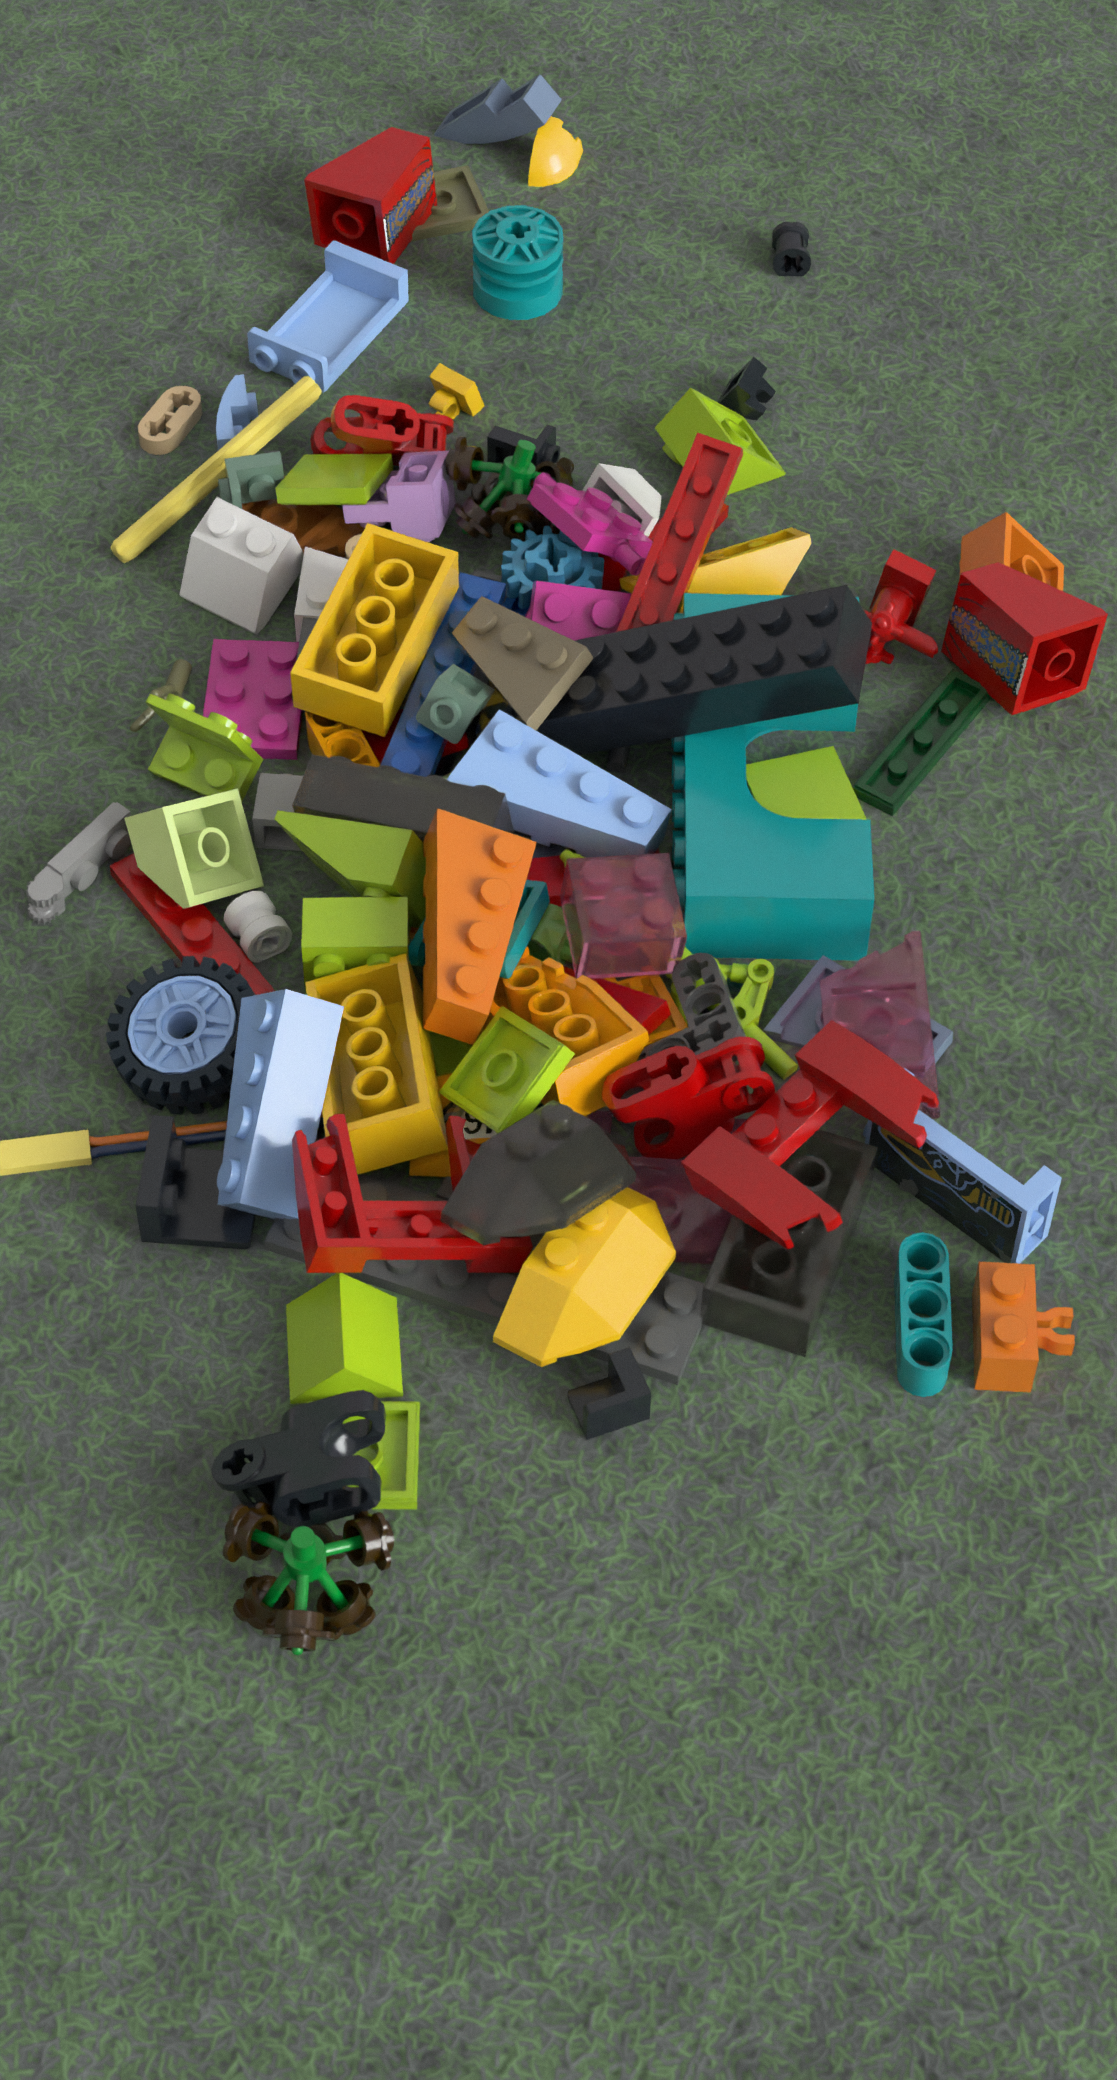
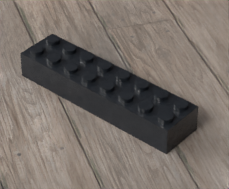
(711, 672)

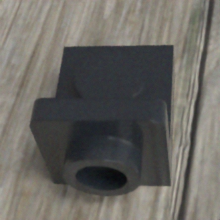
(503, 443)

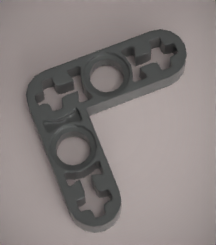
(707, 1029)

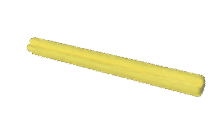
(206, 477)

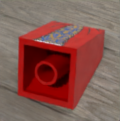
(374, 194)
(1021, 637)

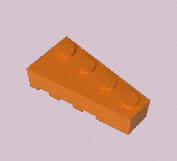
(471, 908)

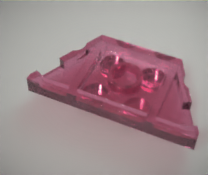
(888, 1007)

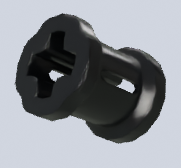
(790, 244)

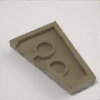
(521, 658)

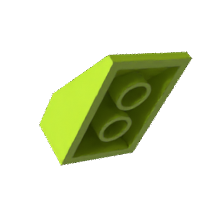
(363, 857)

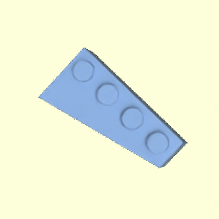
(561, 794)
(275, 1090)

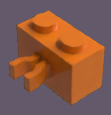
(1011, 1328)

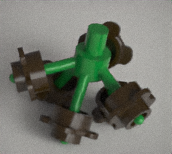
(504, 493)
(306, 1551)

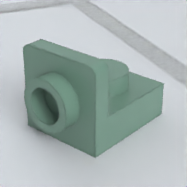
(251, 478)
(453, 703)

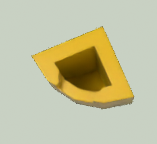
(553, 154)

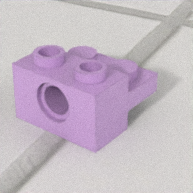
(413, 498)

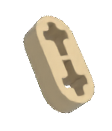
(163, 416)

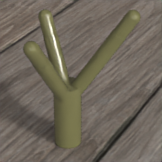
(174, 685)

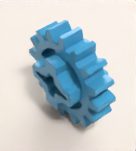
(548, 559)

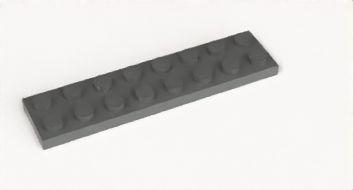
(658, 1334)

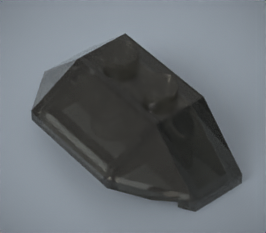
(538, 1176)

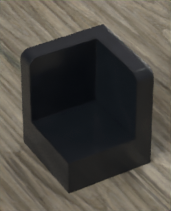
(612, 1401)

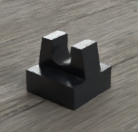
(747, 390)

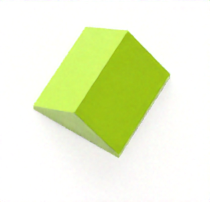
(343, 1341)

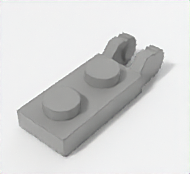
(78, 863)

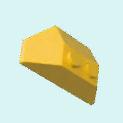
(747, 568)
(586, 1280)

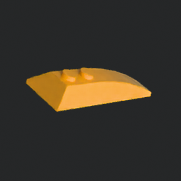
(580, 1018)

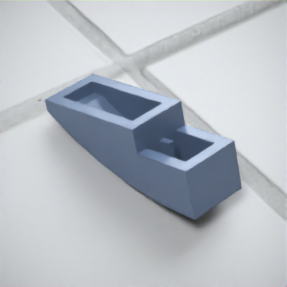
(500, 113)

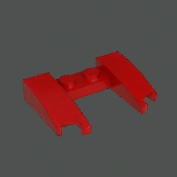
(835, 1070)
(345, 1231)

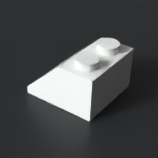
(239, 566)

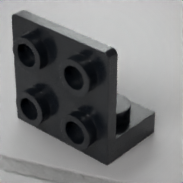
(181, 1195)

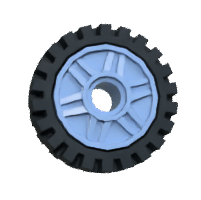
(150, 1029)

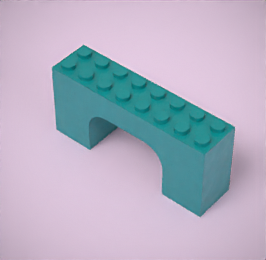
(755, 877)

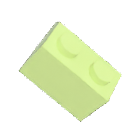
(197, 848)

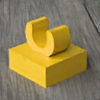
(454, 393)

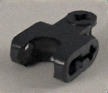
(309, 1462)

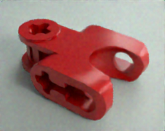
(381, 428)
(688, 1094)

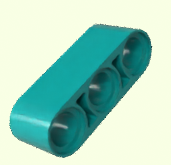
(928, 1294)

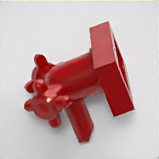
(897, 607)

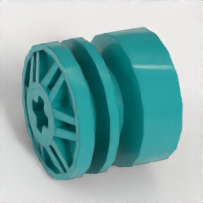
(517, 262)

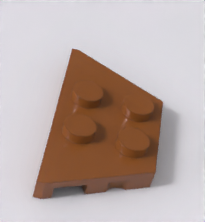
(312, 525)

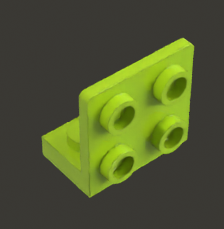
(202, 751)

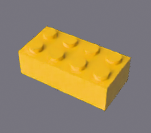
(375, 630)
(382, 1065)

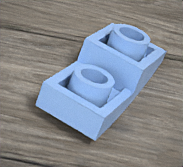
(235, 410)

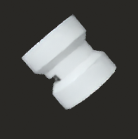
(257, 926)

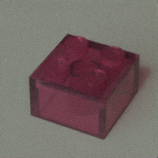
(622, 915)

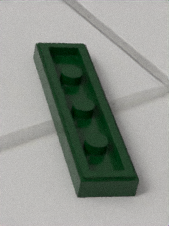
(921, 742)

